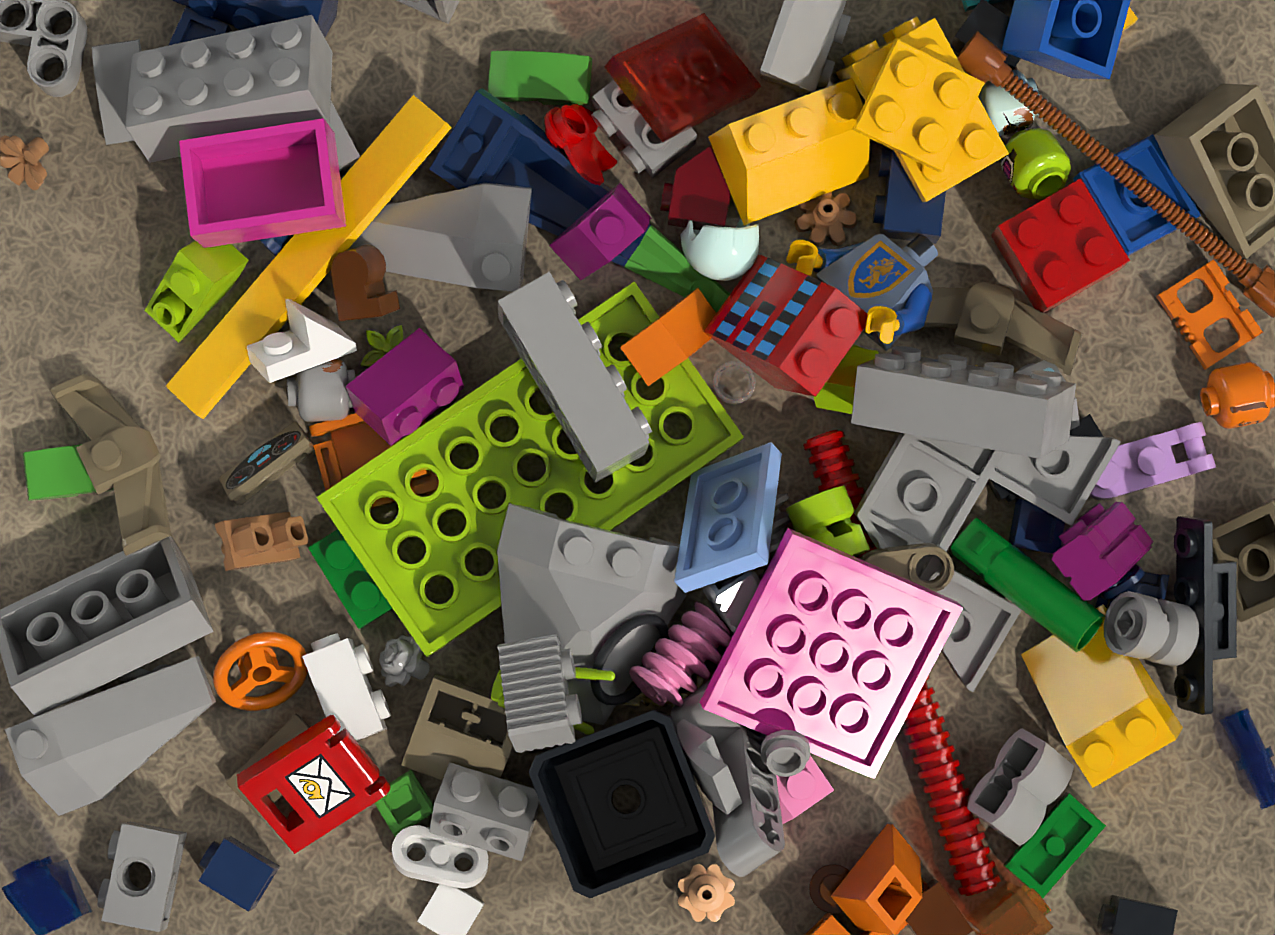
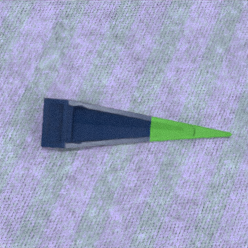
(509, 149)

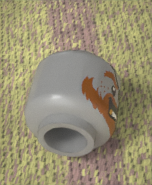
(321, 391)

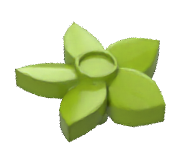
(381, 345)

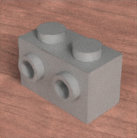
(643, 147)
(485, 811)

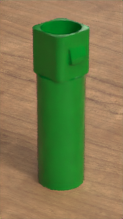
(1027, 585)

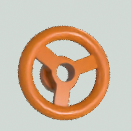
(258, 667)

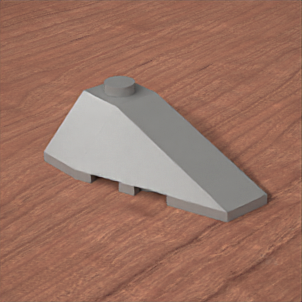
(456, 236)
(96, 742)

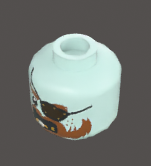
(1004, 110)

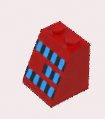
(787, 326)

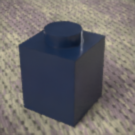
(237, 872)

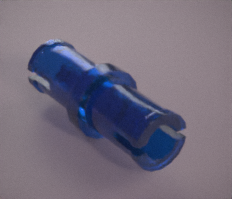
(1252, 755)

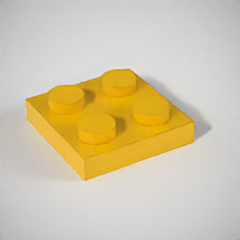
(918, 105)

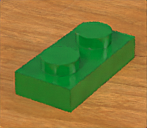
(349, 579)
(1055, 845)

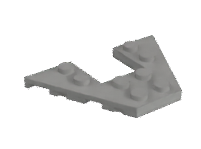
(928, 493)

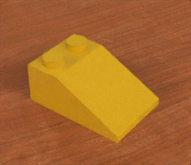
(1101, 704)

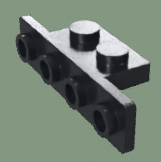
(1211, 593)

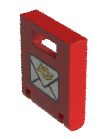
(318, 779)

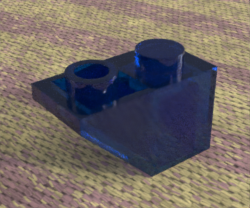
(47, 895)

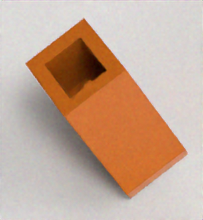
(882, 884)

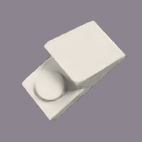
(307, 344)

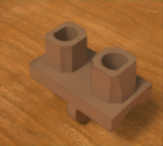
(261, 540)

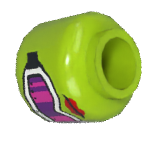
(1035, 163)

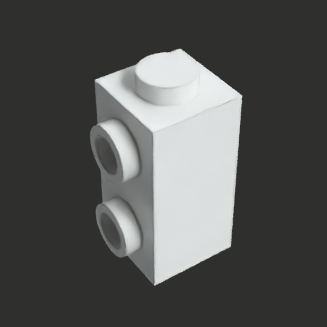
(343, 687)

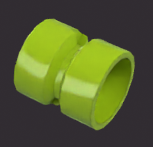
(832, 512)

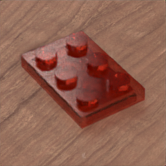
(682, 77)

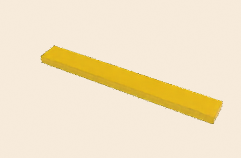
(307, 258)

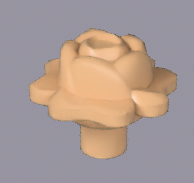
(706, 892)

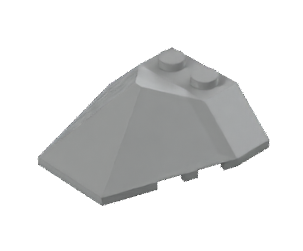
(583, 588)

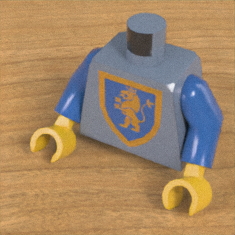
(878, 278)

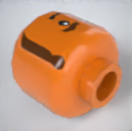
(1238, 395)

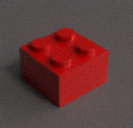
(1059, 247)

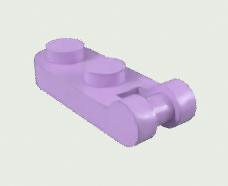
(1152, 462)

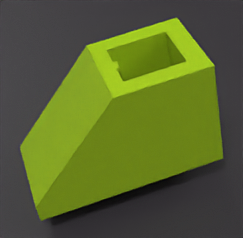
(194, 286)

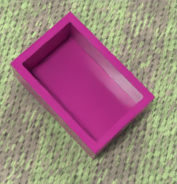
(262, 183)

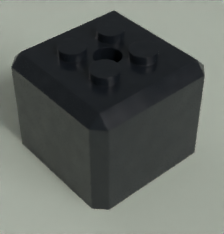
(596, 839)

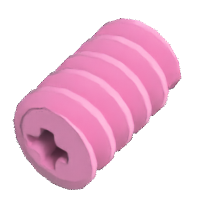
(682, 656)

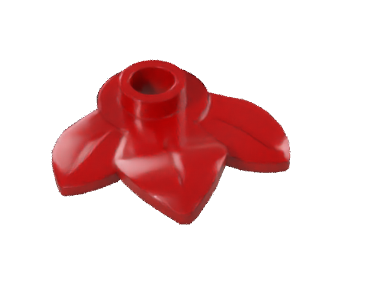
(574, 131)

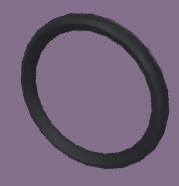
(607, 648)

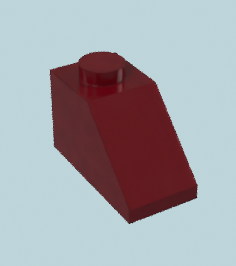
(697, 193)

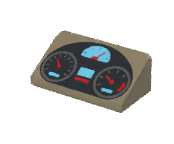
(266, 464)

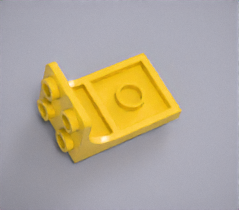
(979, 140)

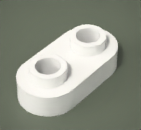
(439, 858)

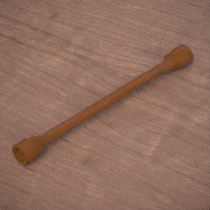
(986, 62)

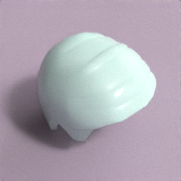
(721, 251)

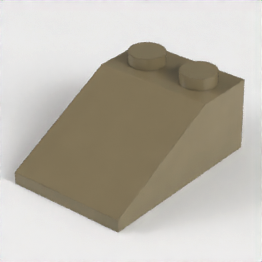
(1227, 162)

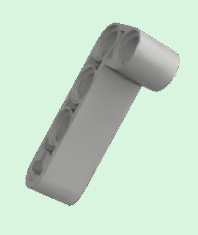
(44, 45)
(755, 828)

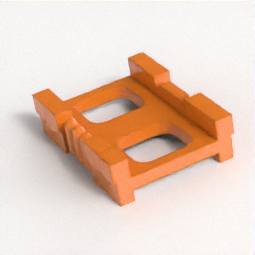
(1221, 306)

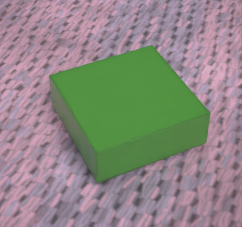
(405, 803)

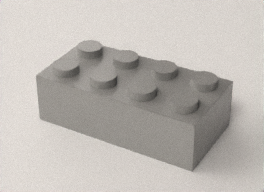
(228, 85)
(573, 377)
(964, 402)
(100, 625)

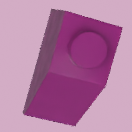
(601, 232)

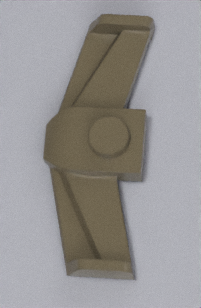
(991, 315)
(118, 458)

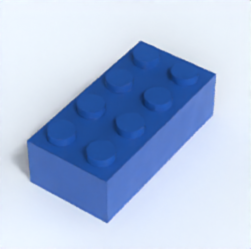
(1067, 35)

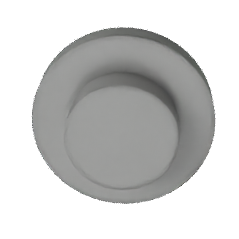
(785, 752)

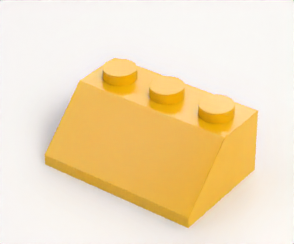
(793, 152)

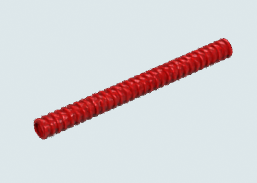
(922, 721)

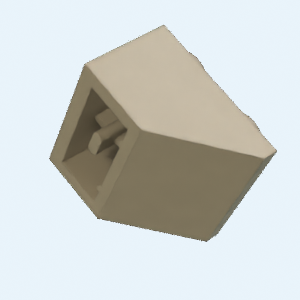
(458, 728)

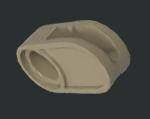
(903, 562)

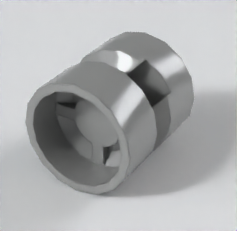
(1151, 629)

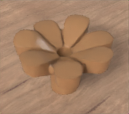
(24, 160)
(823, 223)

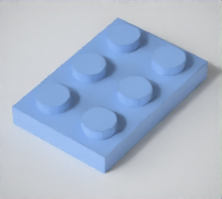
(728, 518)

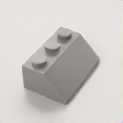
(802, 44)

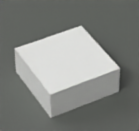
(450, 911)

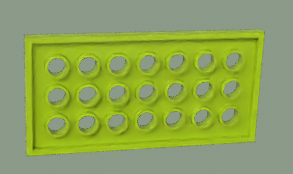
(469, 422)

